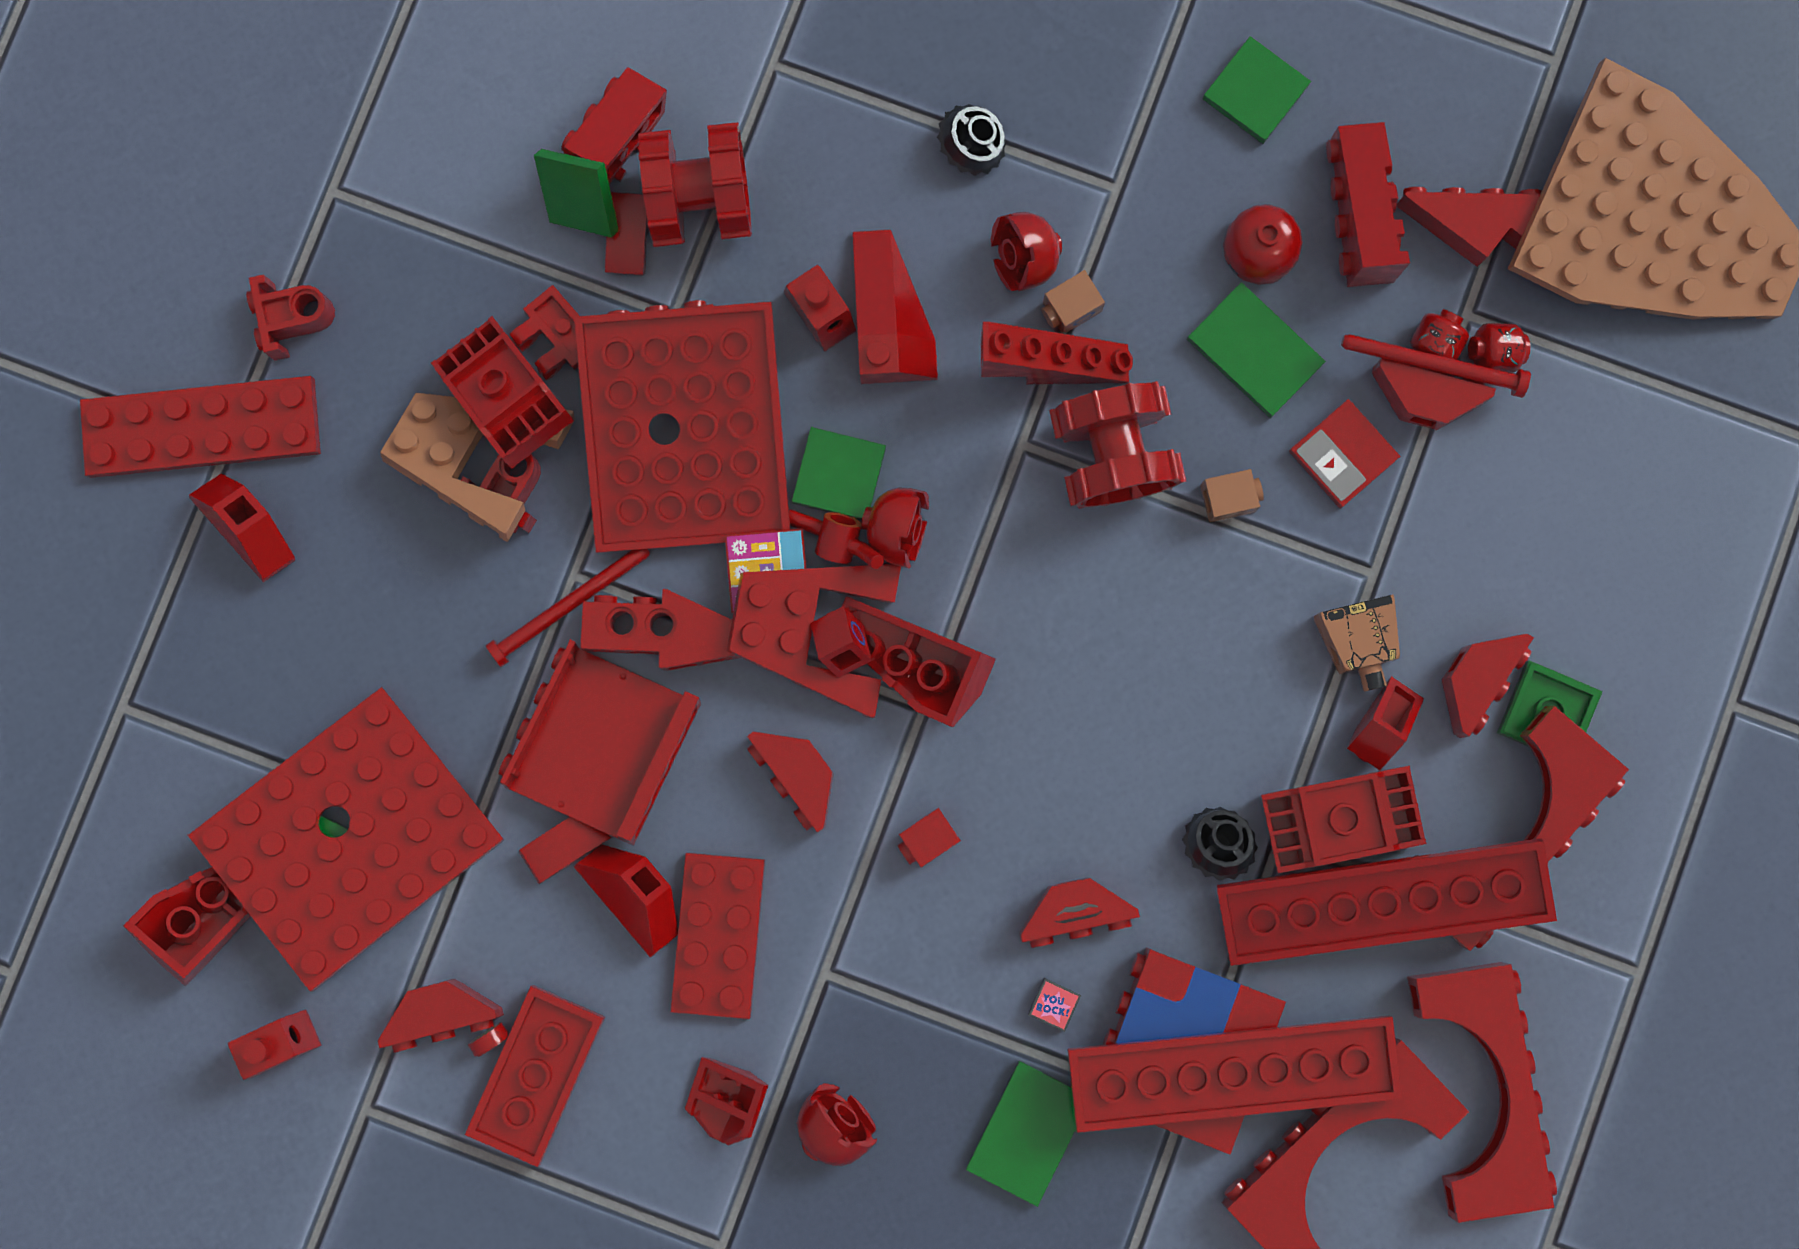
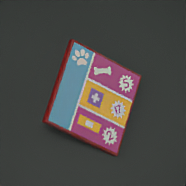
(762, 553)

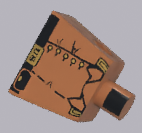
(1362, 638)

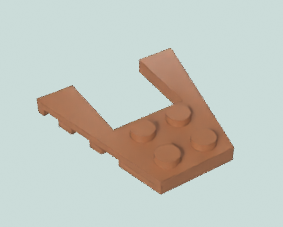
(432, 450)

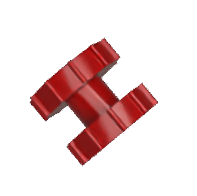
(694, 184)
(1113, 424)

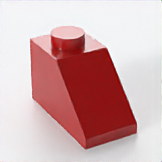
(1386, 724)

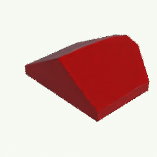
(726, 1100)

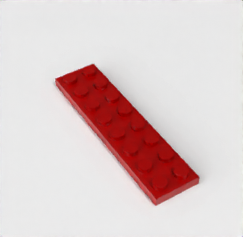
(1387, 902)
(1234, 1073)

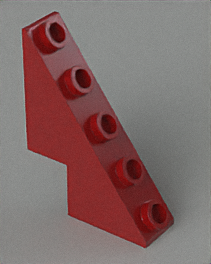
(1471, 221)
(1051, 356)

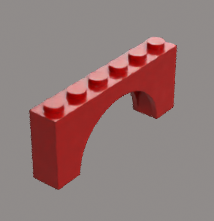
(1574, 779)
(1513, 1167)
(1273, 1195)

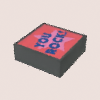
(1054, 1004)

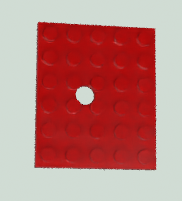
(722, 386)
(339, 895)

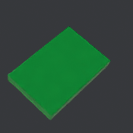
(1255, 350)
(1026, 1134)

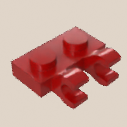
(554, 319)

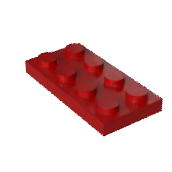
(718, 935)
(535, 1075)

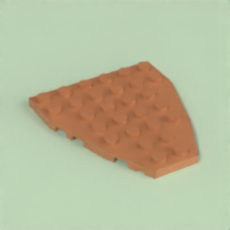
(1656, 213)

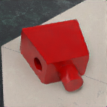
(820, 306)
(273, 1045)

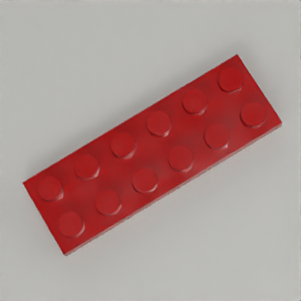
(200, 426)

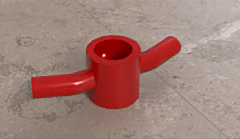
(837, 538)

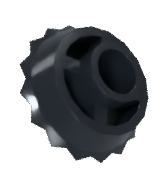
(972, 139)
(1220, 843)

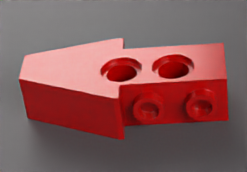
(695, 640)

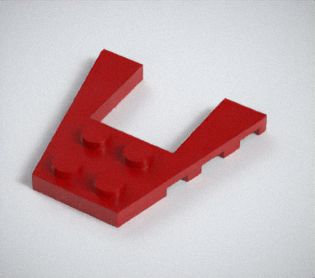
(775, 629)

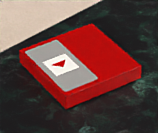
(1344, 453)

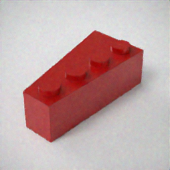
(1366, 205)

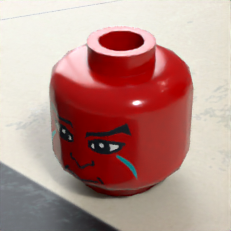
(1440, 335)
(1499, 347)

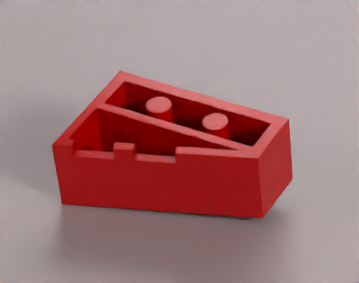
(612, 126)

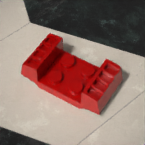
(502, 392)
(1343, 819)

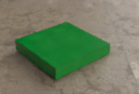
(1256, 90)
(576, 192)
(838, 473)
(1542, 688)

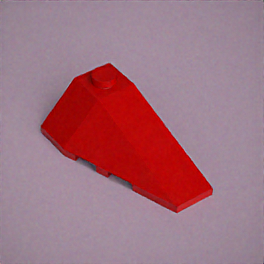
(891, 323)
(922, 666)
(188, 923)

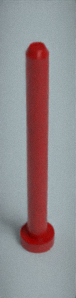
(1516, 382)
(565, 605)

